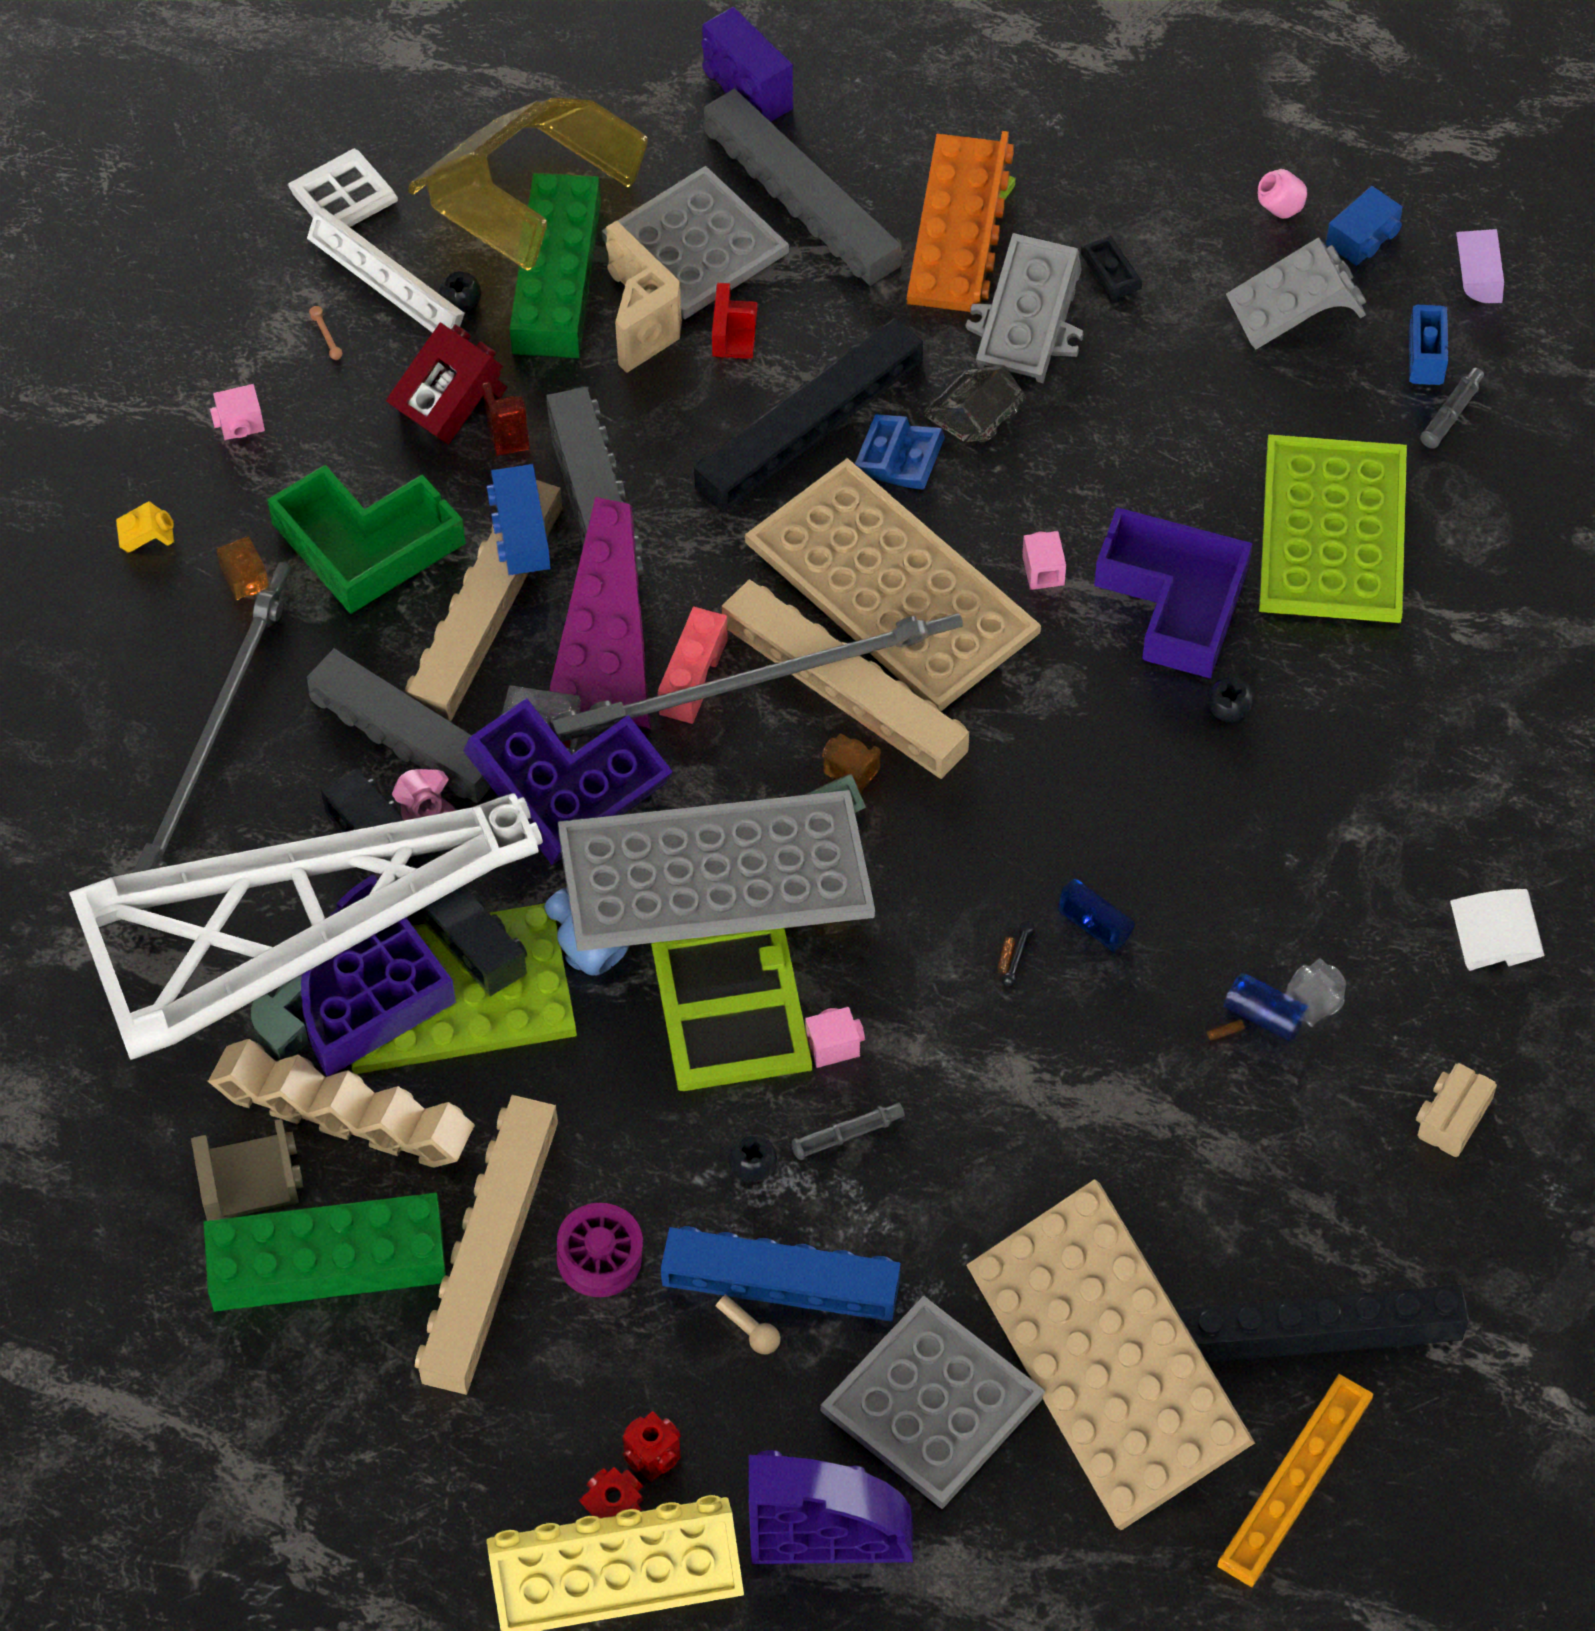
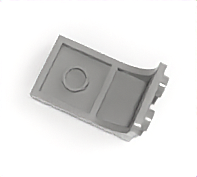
(1294, 291)

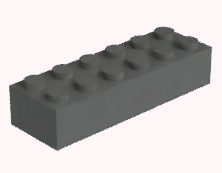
(584, 458)

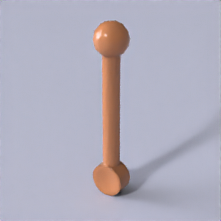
(316, 314)

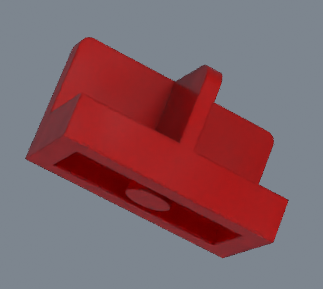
(733, 325)

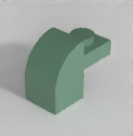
(276, 1021)

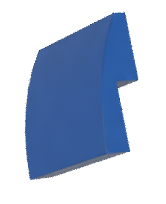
(899, 451)

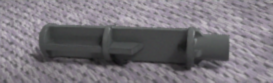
(1451, 409)
(846, 1130)

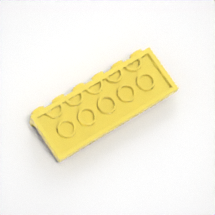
(615, 1565)

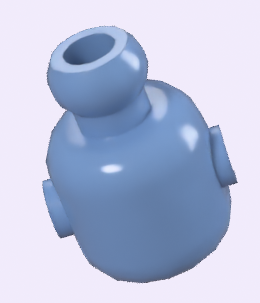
(589, 961)

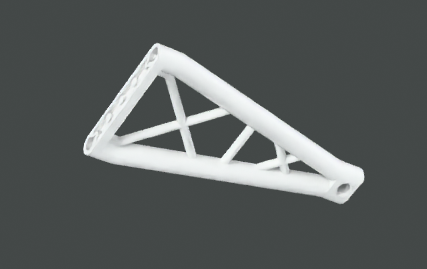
(481, 841)

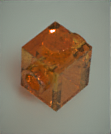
(242, 568)

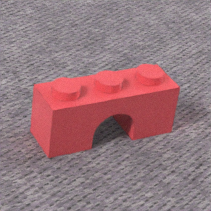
(696, 650)

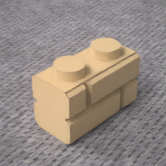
(1456, 1109)

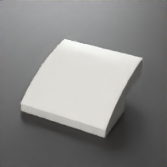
(1497, 928)

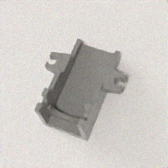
(1029, 308)

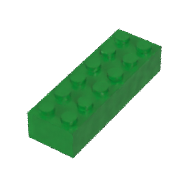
(554, 293)
(324, 1252)

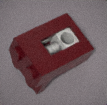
(453, 393)

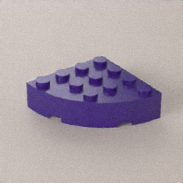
(371, 991)
(824, 1513)

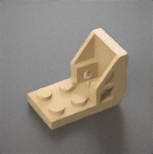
(650, 303)

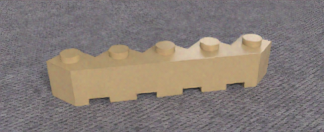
(341, 1104)

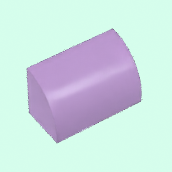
(1481, 265)

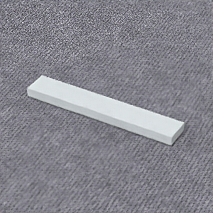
(382, 272)

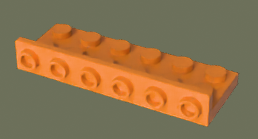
(960, 222)

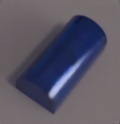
(1095, 915)
(1266, 1006)

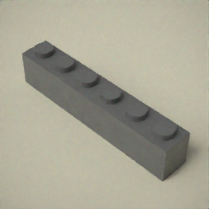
(396, 721)

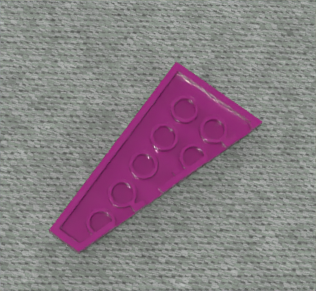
(603, 631)

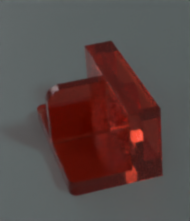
(506, 422)

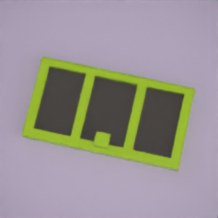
(731, 1008)

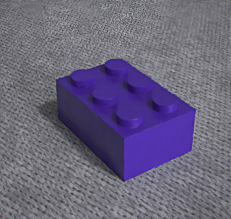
(747, 61)

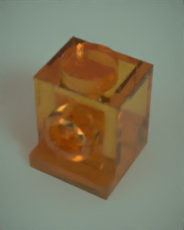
(852, 757)

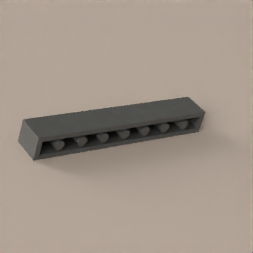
(802, 187)

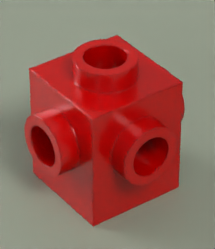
(651, 1445)
(603, 1485)

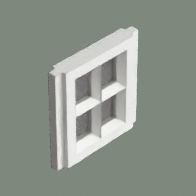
(345, 188)

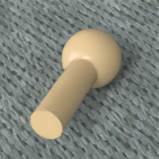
(762, 1337)

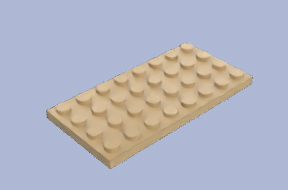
(877, 564)
(1109, 1355)

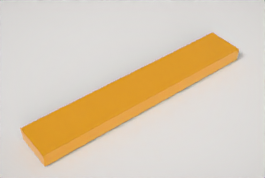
(1295, 1480)

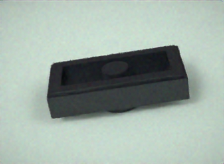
(1111, 267)

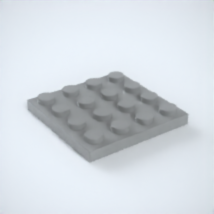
(704, 237)
(932, 1401)

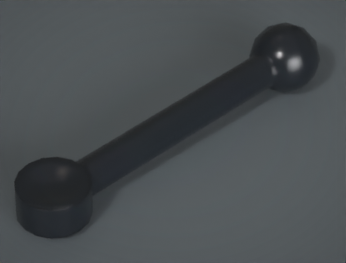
(1026, 930)

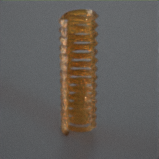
(1004, 956)
(1226, 1028)

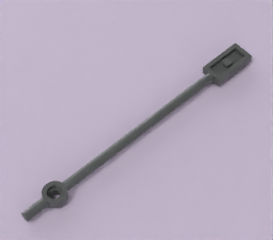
(265, 612)
(605, 715)

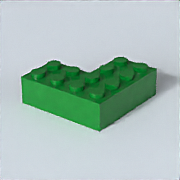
(367, 549)

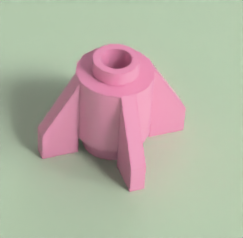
(420, 793)

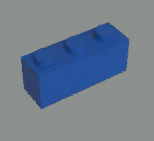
(518, 520)

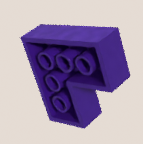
(599, 780)

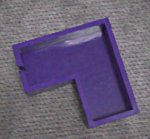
(1189, 576)

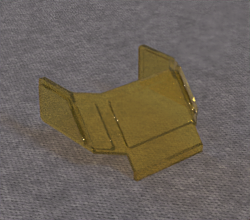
(463, 185)

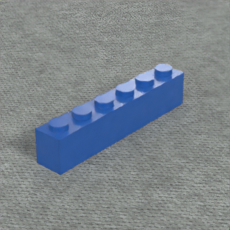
(780, 1273)

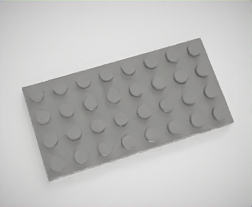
(714, 870)

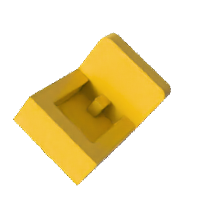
(143, 526)

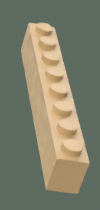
(473, 621)
(850, 684)
(487, 1245)

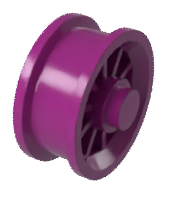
(599, 1249)

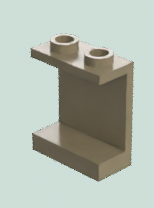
(247, 1174)

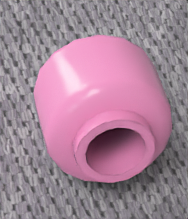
(1282, 193)

